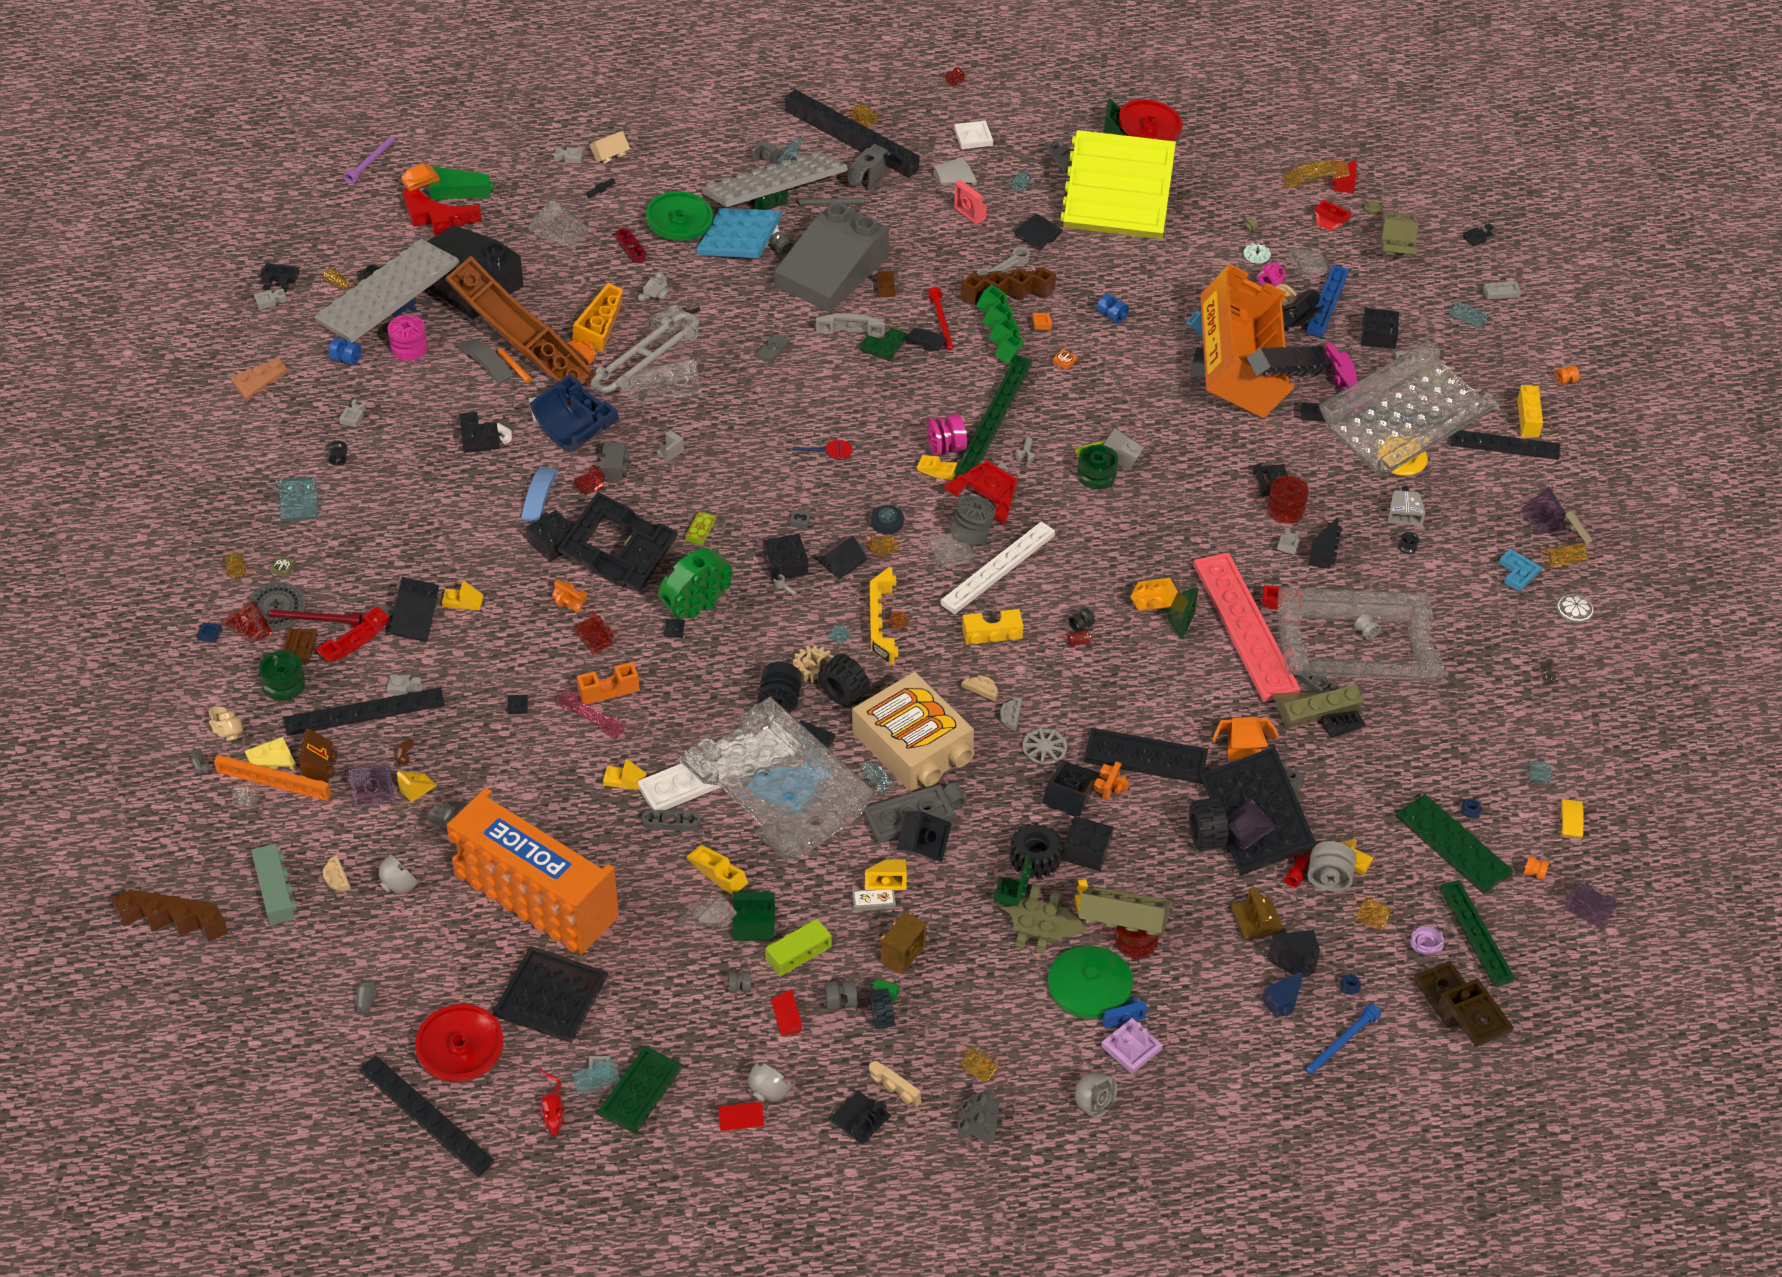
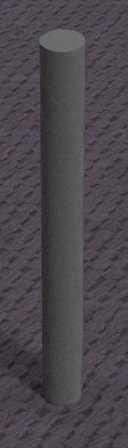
(828, 201)

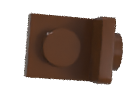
(885, 284)

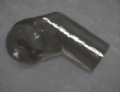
(1546, 672)

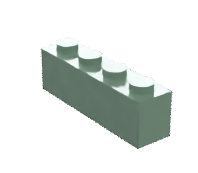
(273, 884)

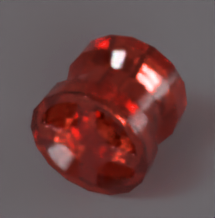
(955, 76)

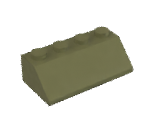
(1125, 910)

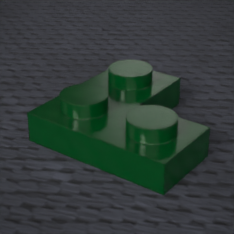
(884, 348)

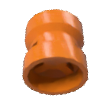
(1566, 375)
(1535, 867)

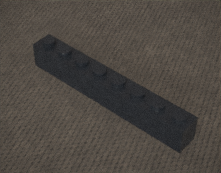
(1289, 361)

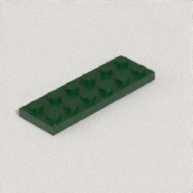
(1454, 844)

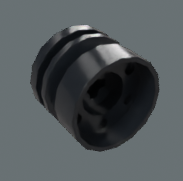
(782, 683)

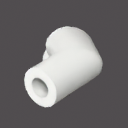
(506, 434)

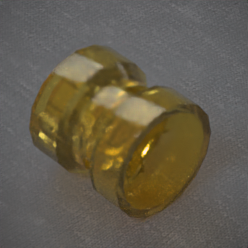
(235, 565)

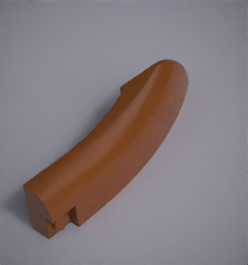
(516, 323)

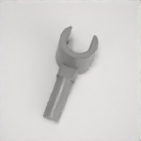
(782, 585)

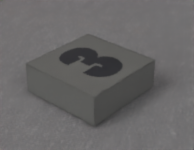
(800, 519)

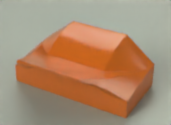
(419, 176)

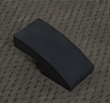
(928, 339)

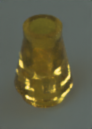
(334, 278)

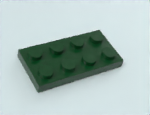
(640, 1090)

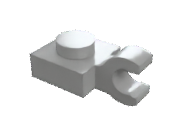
(402, 684)

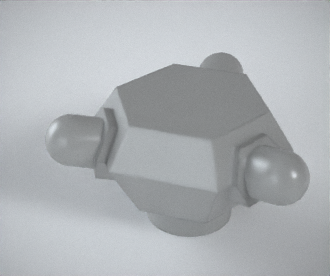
(655, 288)

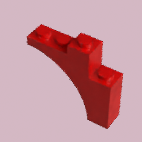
(440, 216)

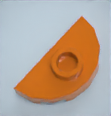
(584, 350)

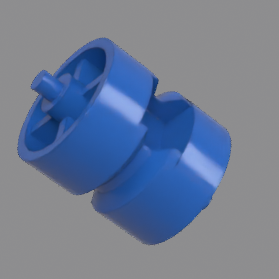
(1111, 307)
(344, 351)

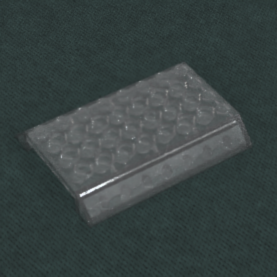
(1404, 409)

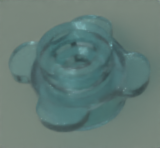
(839, 634)

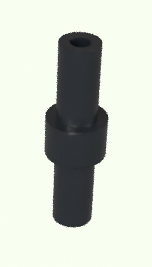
(600, 187)

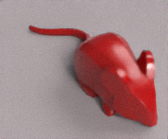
(552, 1107)

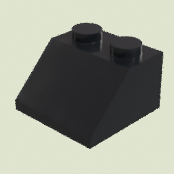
(924, 835)
(1295, 952)

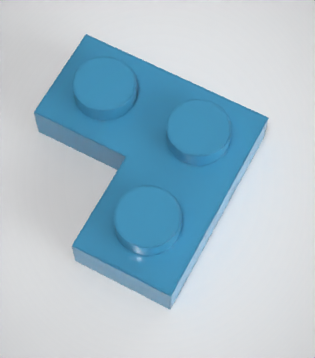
(1522, 570)

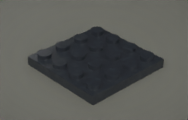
(550, 994)

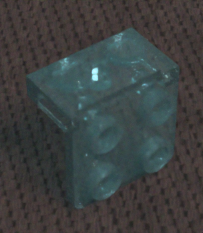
(298, 498)

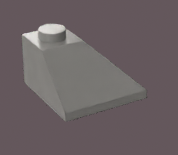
(1125, 447)

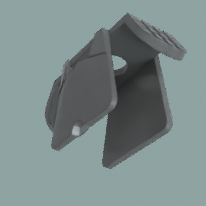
(863, 164)

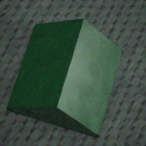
(1111, 119)

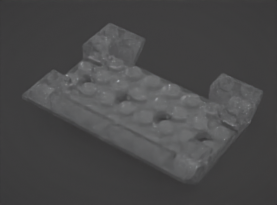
(795, 767)

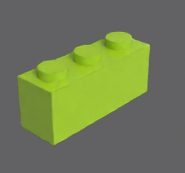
(798, 947)

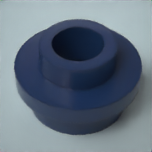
(1471, 803)
(1353, 980)

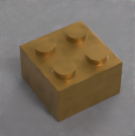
(903, 942)

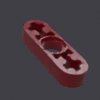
(630, 240)

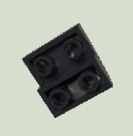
(1038, 231)

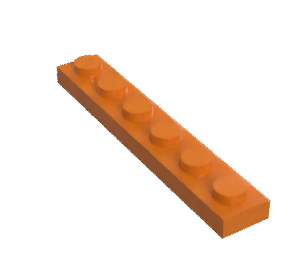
(272, 777)

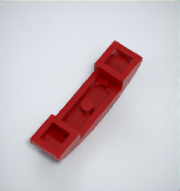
(357, 637)

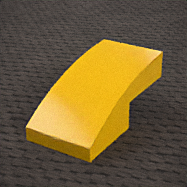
(932, 466)
(1572, 818)

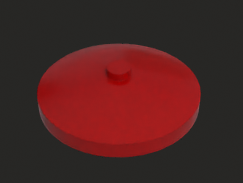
(1150, 120)
(459, 1043)

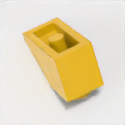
(887, 875)

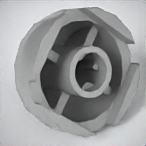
(396, 876)
(767, 1083)
(1095, 1090)

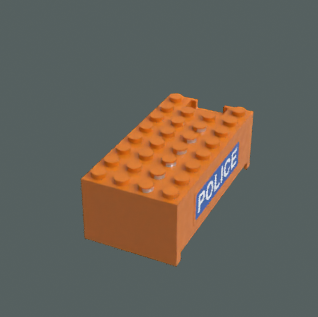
(532, 874)

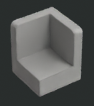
(673, 446)

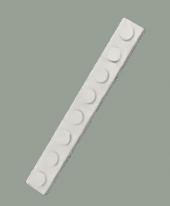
(997, 568)

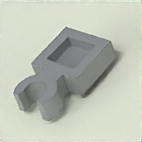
(571, 155)
(268, 299)
(353, 415)
(1288, 542)

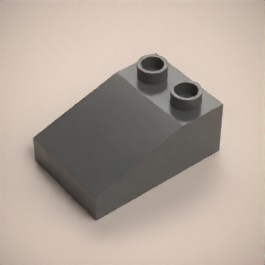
(833, 257)

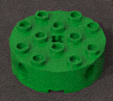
(696, 583)

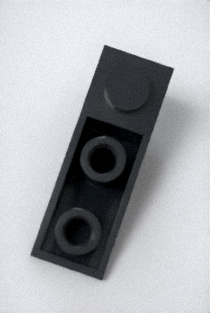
(1323, 546)

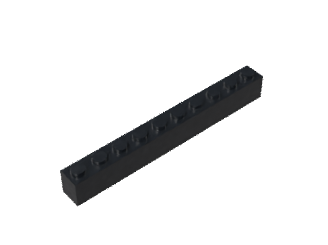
(850, 131)

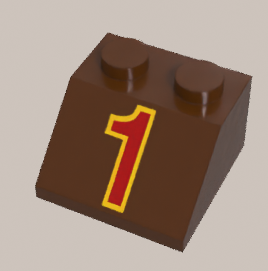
(317, 757)

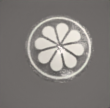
(1575, 608)

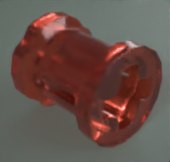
(1078, 638)

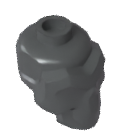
(444, 814)

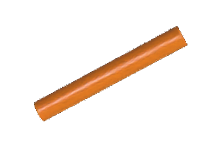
(514, 365)

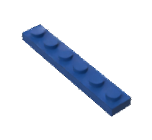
(1329, 298)

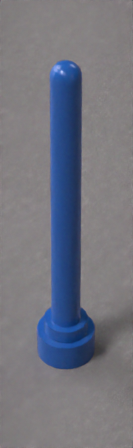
(1370, 1014)

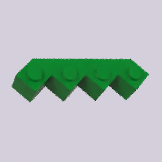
(999, 319)

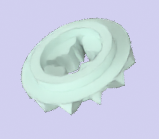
(1263, 255)

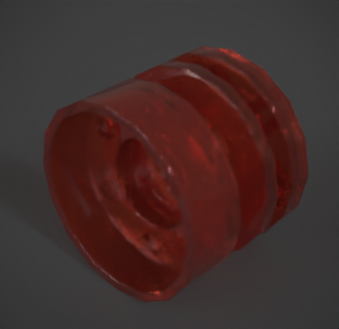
(1287, 499)
(1135, 943)

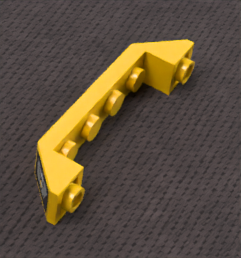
(881, 646)

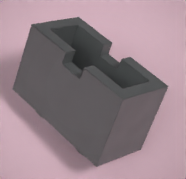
(614, 460)

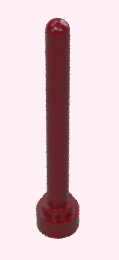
(352, 619)

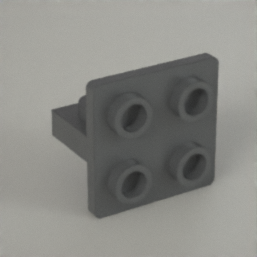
(979, 1116)

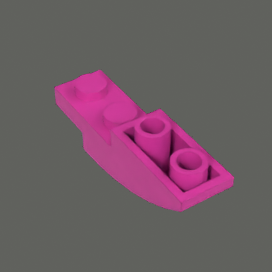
(1342, 367)

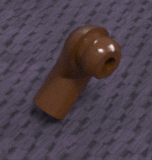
(402, 749)

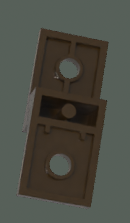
(1463, 1003)

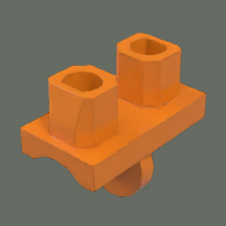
(567, 595)
(1113, 781)

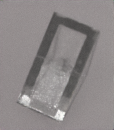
(245, 795)

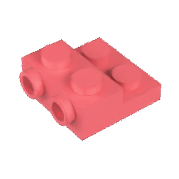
(969, 202)

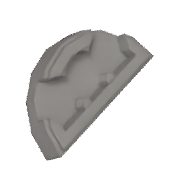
(1010, 713)

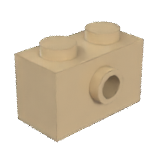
(609, 147)

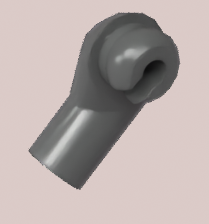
(197, 763)

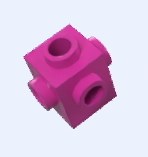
(1271, 274)

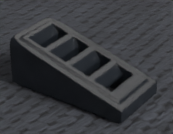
(1339, 729)

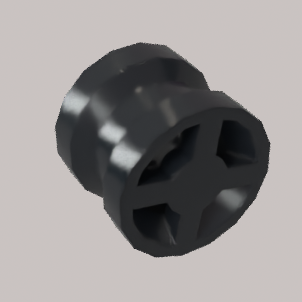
(1408, 543)

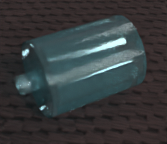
(1021, 181)

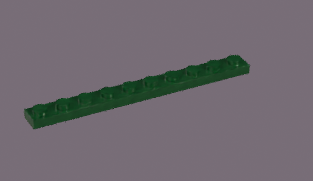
(994, 415)

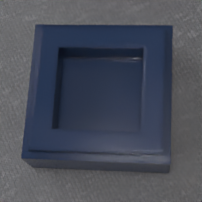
(209, 632)

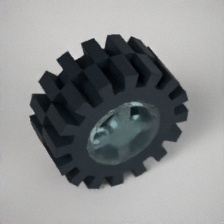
(882, 1008)

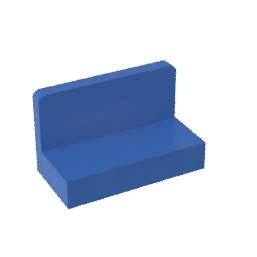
(1121, 1015)

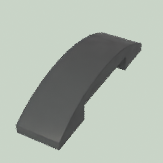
(487, 358)

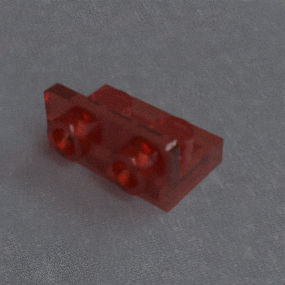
(594, 633)

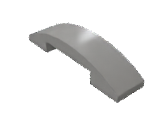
(850, 322)

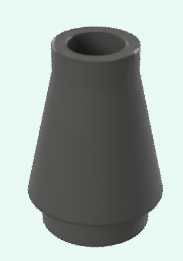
(365, 996)

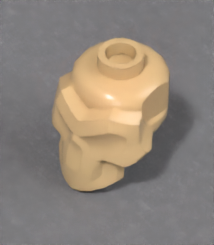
(225, 723)

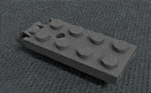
(888, 817)

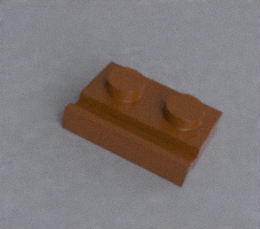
(301, 643)

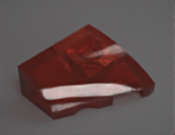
(249, 623)

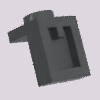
(766, 151)

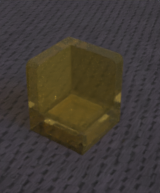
(1373, 914)
(979, 1064)

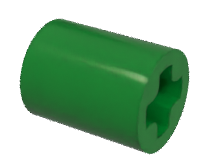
(892, 987)

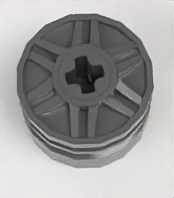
(972, 519)

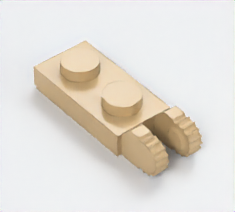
(894, 1082)

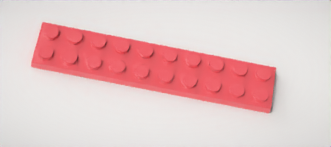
(1245, 626)

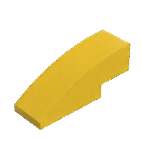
(718, 869)

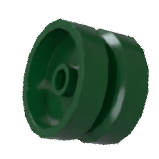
(1097, 467)
(282, 675)

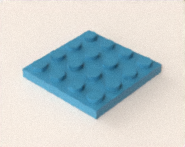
(739, 233)

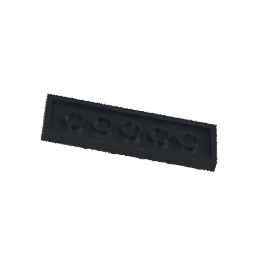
(1146, 755)

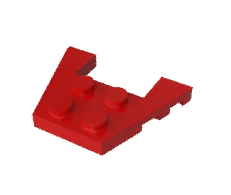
(991, 483)

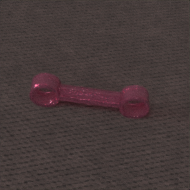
(611, 726)

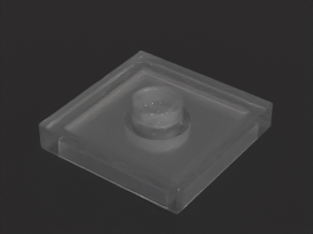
(950, 551)

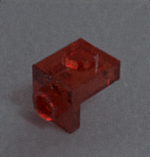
(590, 482)

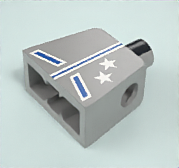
(1406, 507)

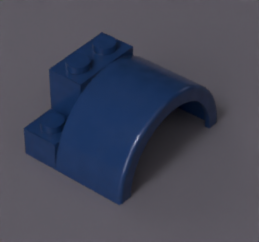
(576, 424)

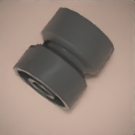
(835, 1000)

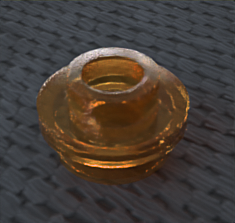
(898, 620)

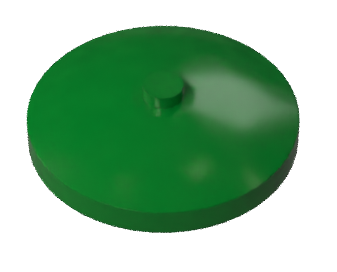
(679, 216)
(1089, 981)

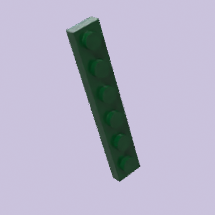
(1477, 933)

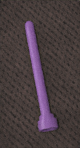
(351, 176)

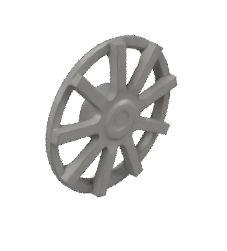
(1044, 745)

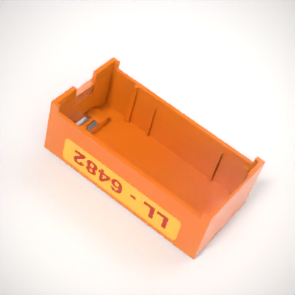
(1233, 337)

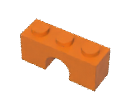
(622, 682)

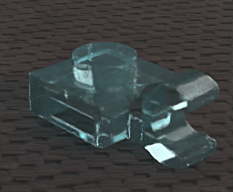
(875, 773)

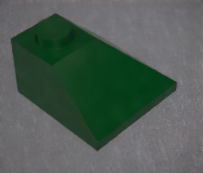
(1183, 611)

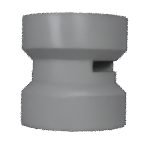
(1367, 626)

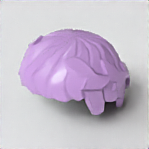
(1427, 940)

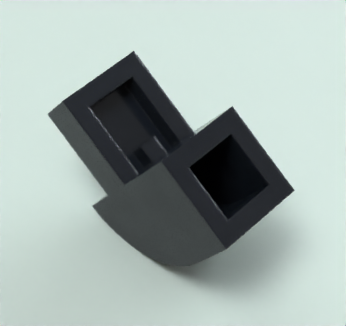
(1198, 364)

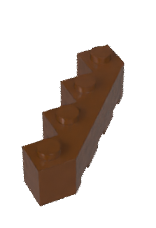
(1016, 283)
(162, 910)

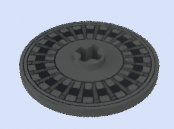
(285, 596)

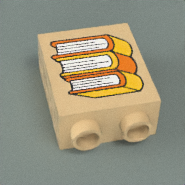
(913, 732)

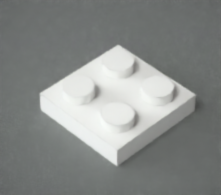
(973, 134)

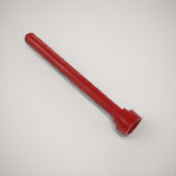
(935, 296)

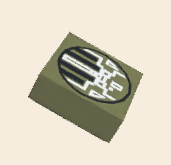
(282, 566)

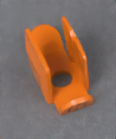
(1246, 735)

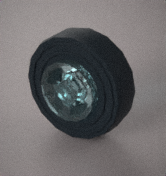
(887, 519)

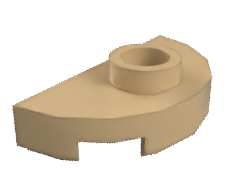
(981, 685)
(335, 876)

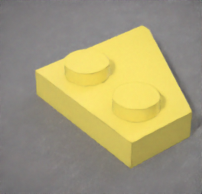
(271, 754)

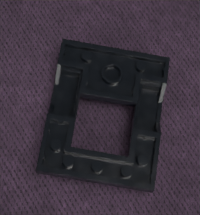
(639, 555)

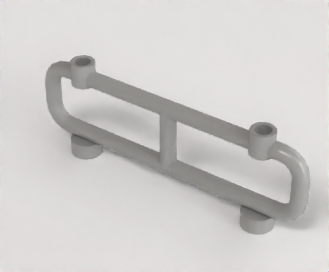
(624, 382)

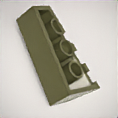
(1310, 707)

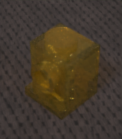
(864, 115)

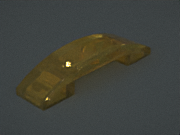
(1315, 169)

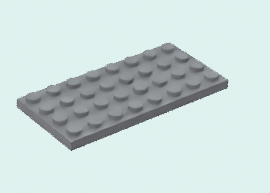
(773, 178)
(386, 290)

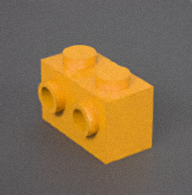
(1154, 594)

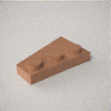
(257, 378)

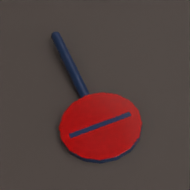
(835, 449)

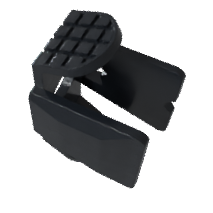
(1302, 303)

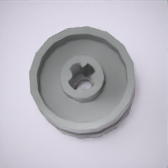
(1331, 866)

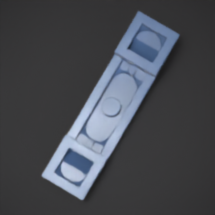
(538, 493)

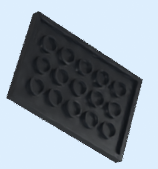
(1267, 784)

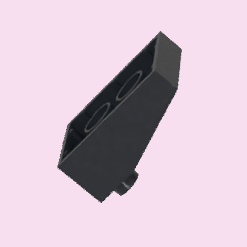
(491, 254)

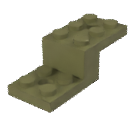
(1399, 233)

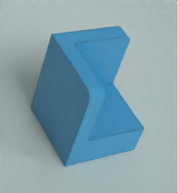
(1195, 322)

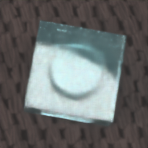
(1540, 772)

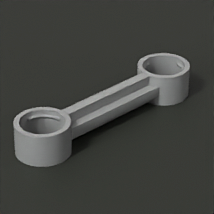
(1010, 262)

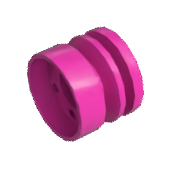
(407, 337)
(946, 434)

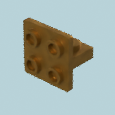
(1256, 915)

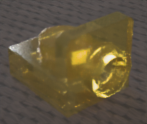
(883, 545)

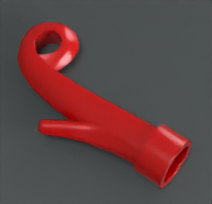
(1295, 875)

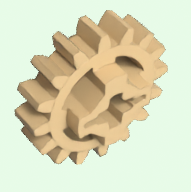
(811, 661)

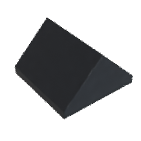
(842, 556)

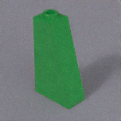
(460, 184)

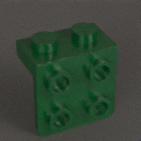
(770, 201)
(1012, 891)
(754, 916)

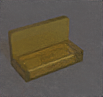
(1566, 554)

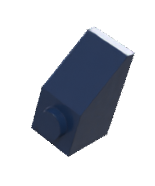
(1283, 995)

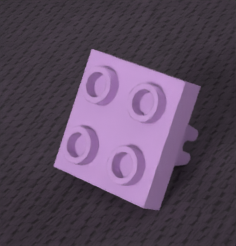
(1132, 1045)

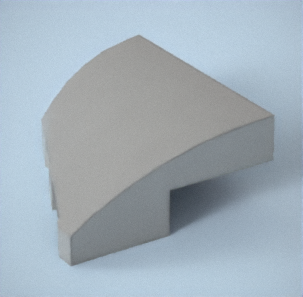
(953, 171)

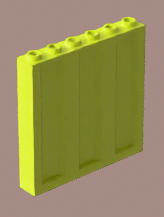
(1118, 184)

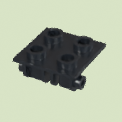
(860, 1117)

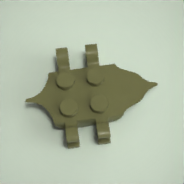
(1043, 920)

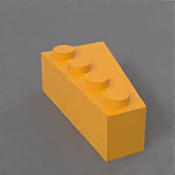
(599, 317)

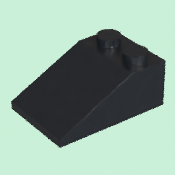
(414, 609)
(1070, 788)

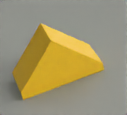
(414, 784)

